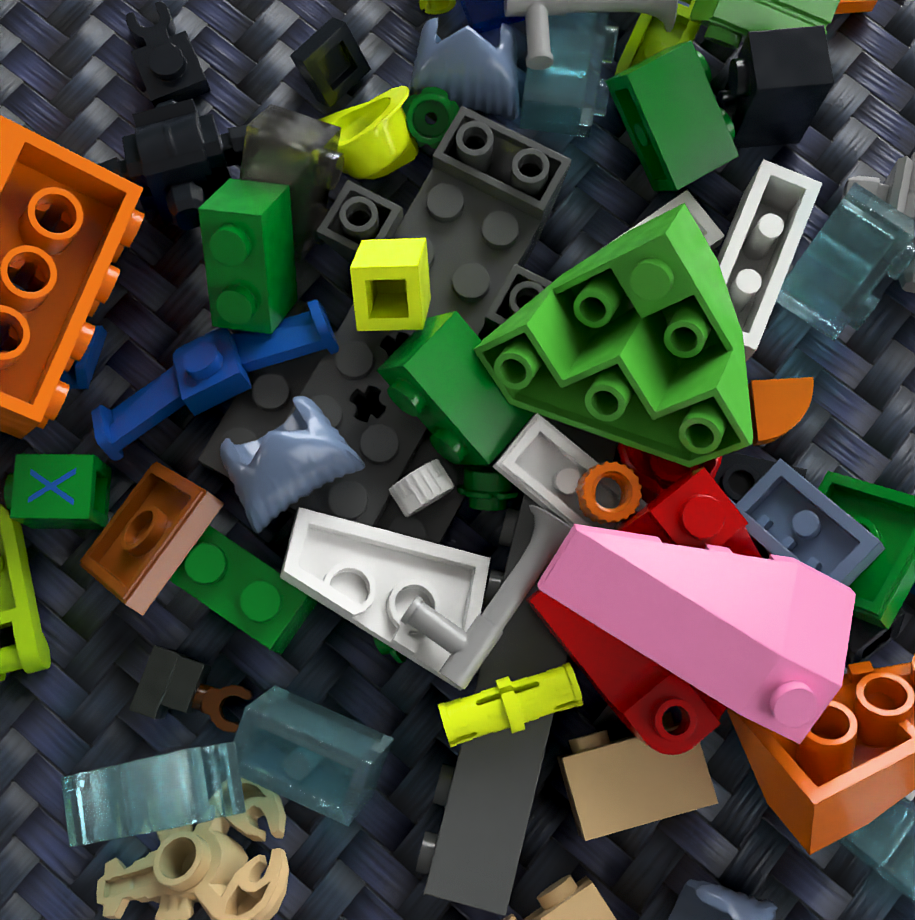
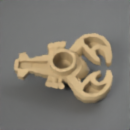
(206, 868)

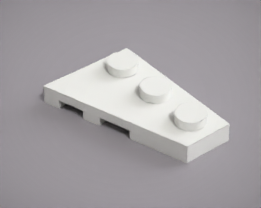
(378, 574)

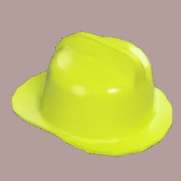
(375, 135)

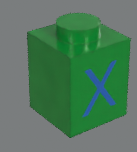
(59, 491)

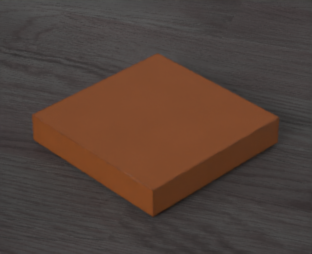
(150, 536)

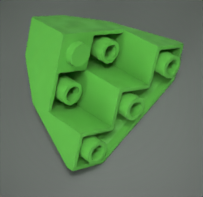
(634, 347)

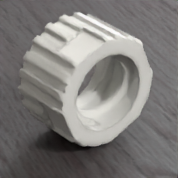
(421, 488)

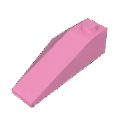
(734, 625)

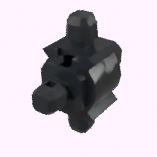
(178, 160)

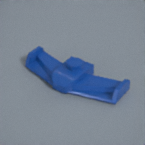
(209, 374)

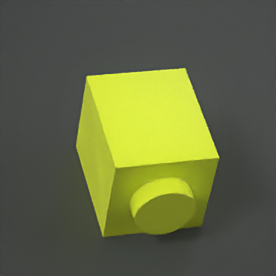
(391, 284)

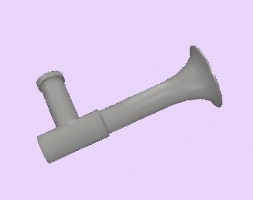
(537, 22)
(472, 647)

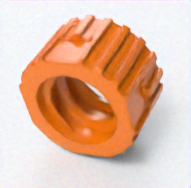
(629, 489)

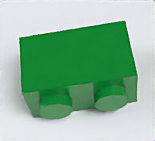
(674, 117)
(249, 255)
(452, 392)
(243, 590)

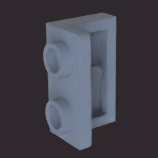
(800, 522)

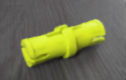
(510, 704)

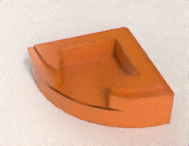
(778, 406)

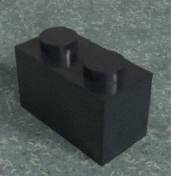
(777, 85)

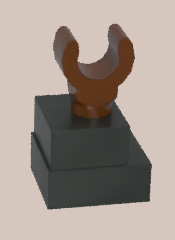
(180, 684)

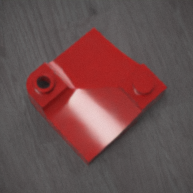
(635, 687)

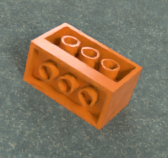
(57, 242)

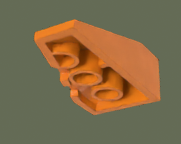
(849, 763)

